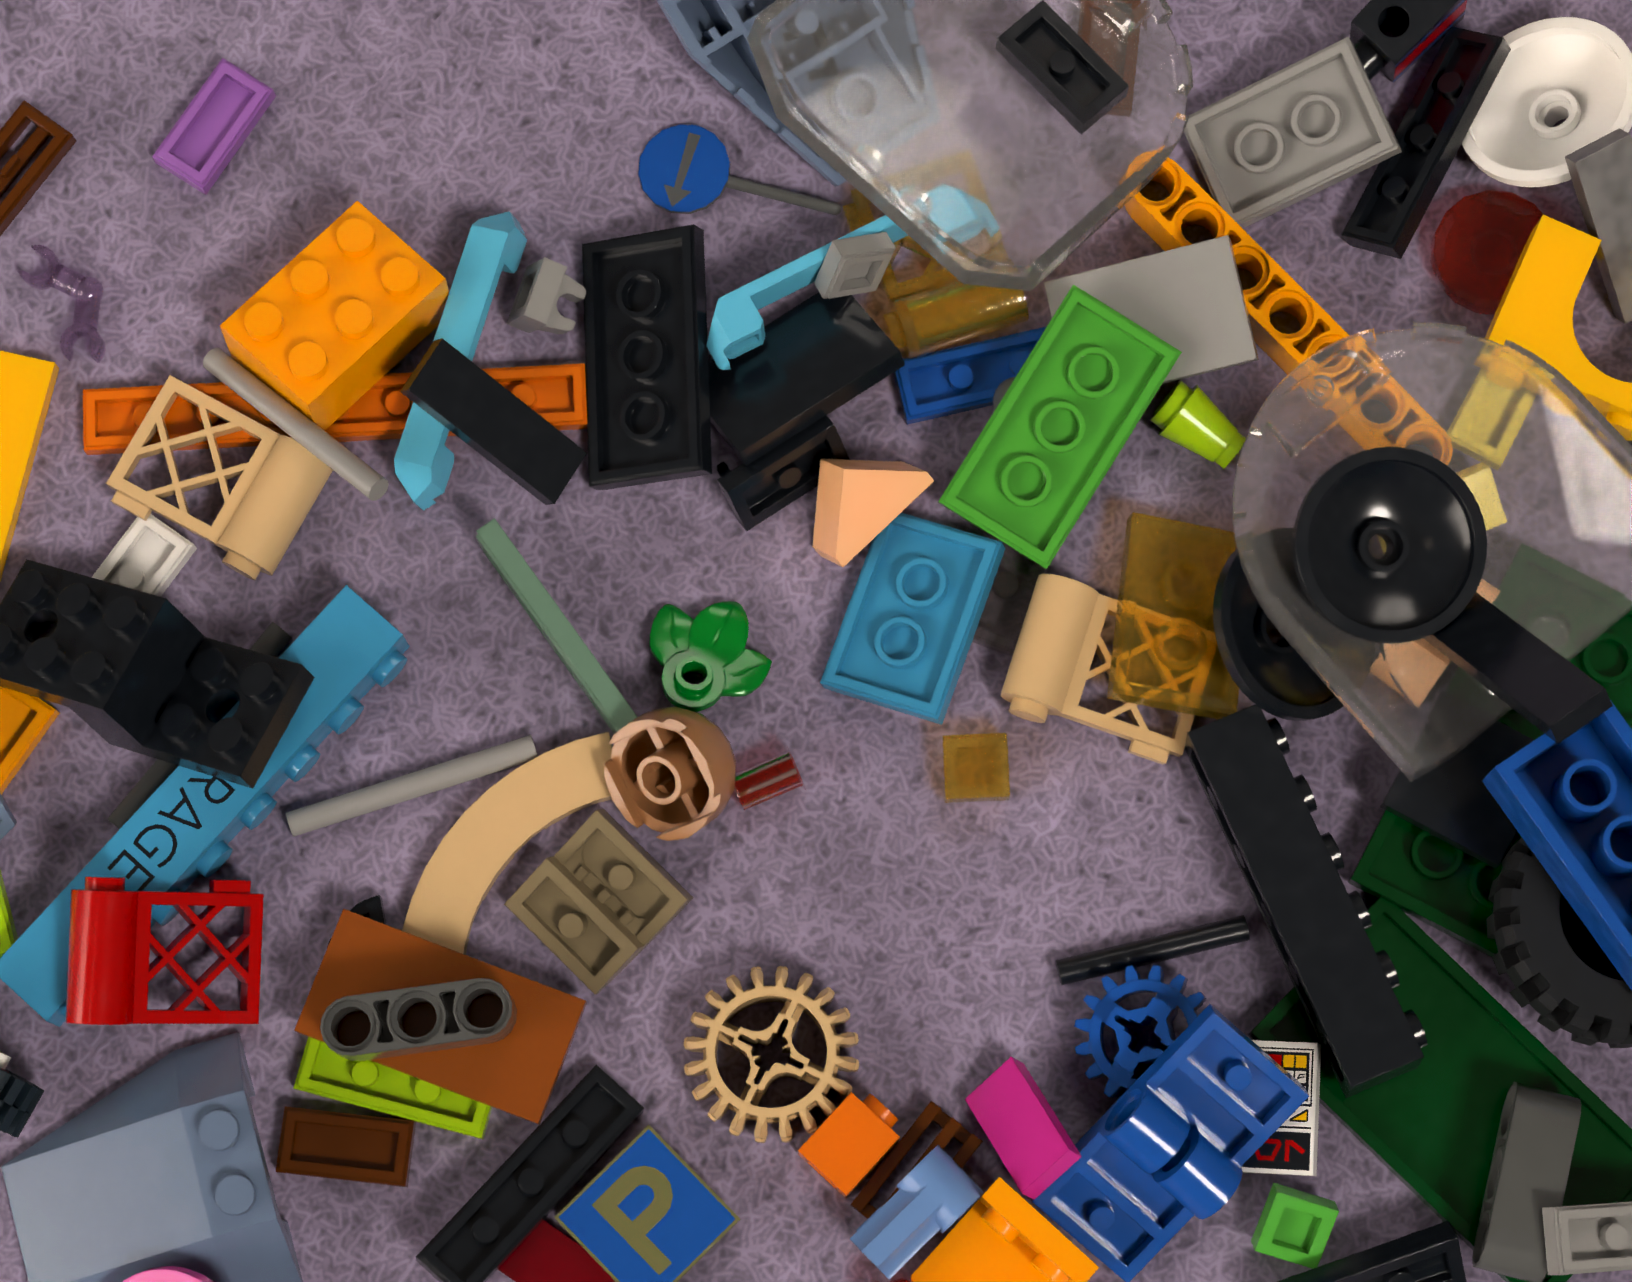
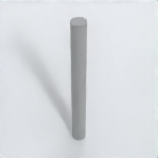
(296, 424)
(411, 785)

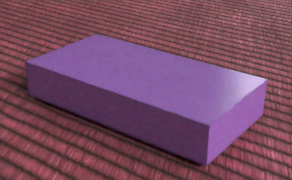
(214, 126)

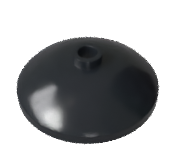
(1430, 537)
(1259, 655)

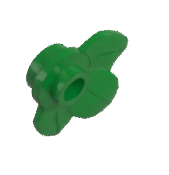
(706, 645)

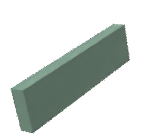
(554, 626)

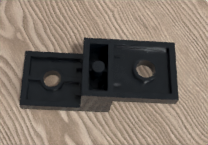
(145, 673)

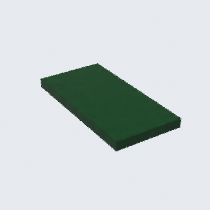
(1444, 1117)

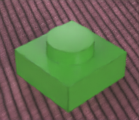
(1294, 1226)

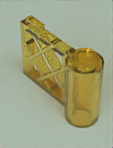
(937, 307)

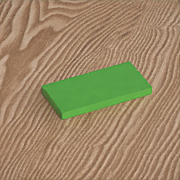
(1059, 427)

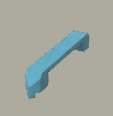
(491, 247)
(736, 319)

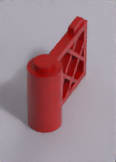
(113, 945)

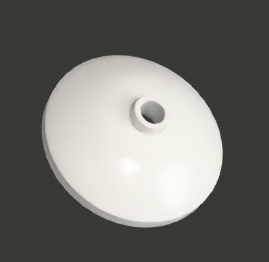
(1551, 74)

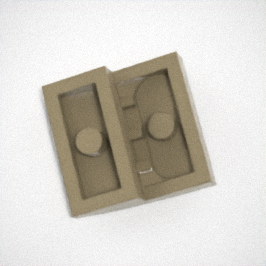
(598, 901)

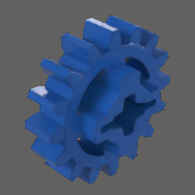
(1107, 1011)

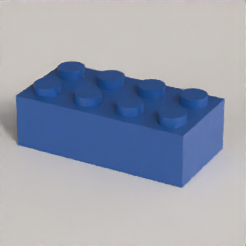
(1577, 820)

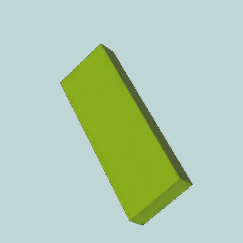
(387, 1091)

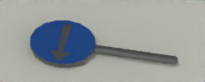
(690, 168)

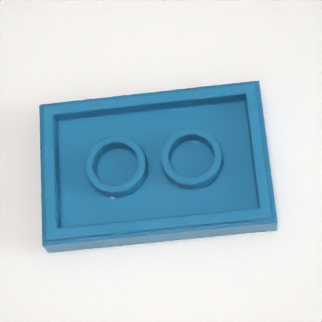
(913, 617)

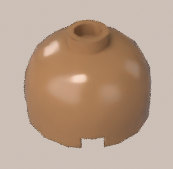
(671, 771)

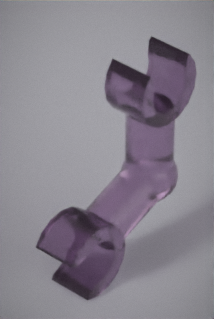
(87, 297)

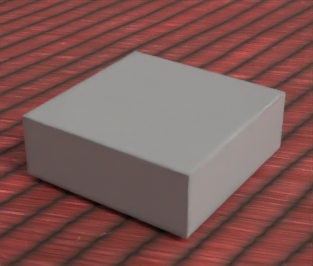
(854, 265)

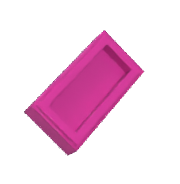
(1023, 1128)

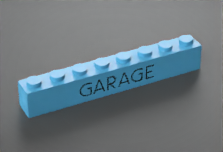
(195, 815)

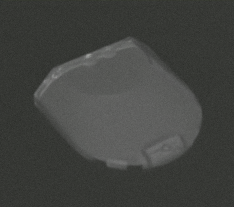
(956, 138)
(1531, 453)

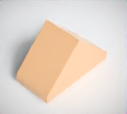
(859, 501)

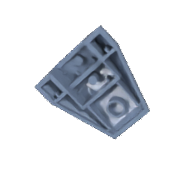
(156, 1180)

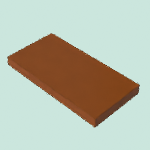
(506, 1074)

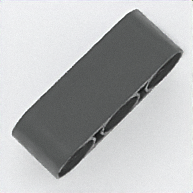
(389, 1007)
(1524, 1175)

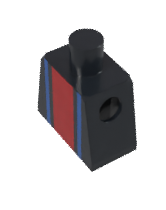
(1419, 21)

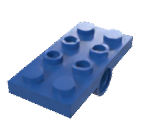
(1172, 1144)

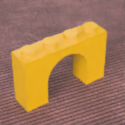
(1539, 315)

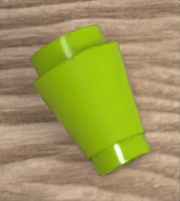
(1197, 424)

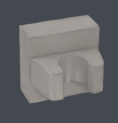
(538, 296)

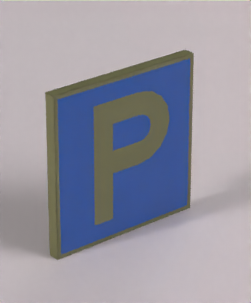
(647, 1214)

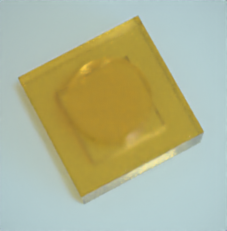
(975, 767)

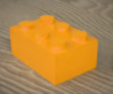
(337, 316)

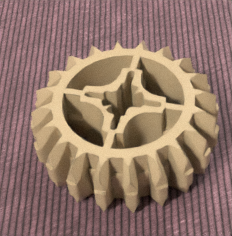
(721, 1030)

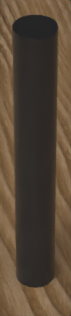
(1152, 950)

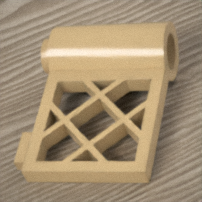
(261, 509)
(1055, 662)

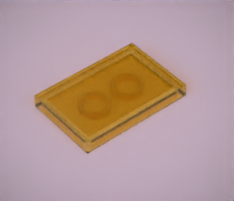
(1164, 619)

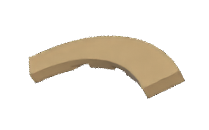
(496, 829)

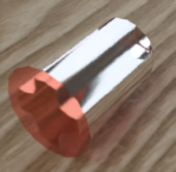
(767, 780)

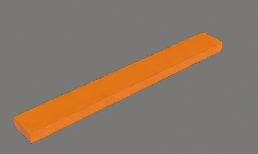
(115, 414)

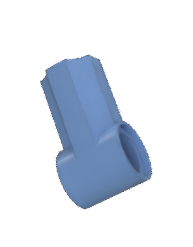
(926, 1203)

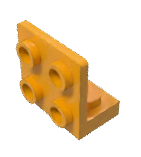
(1004, 1242)

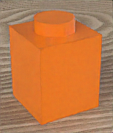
(851, 1142)

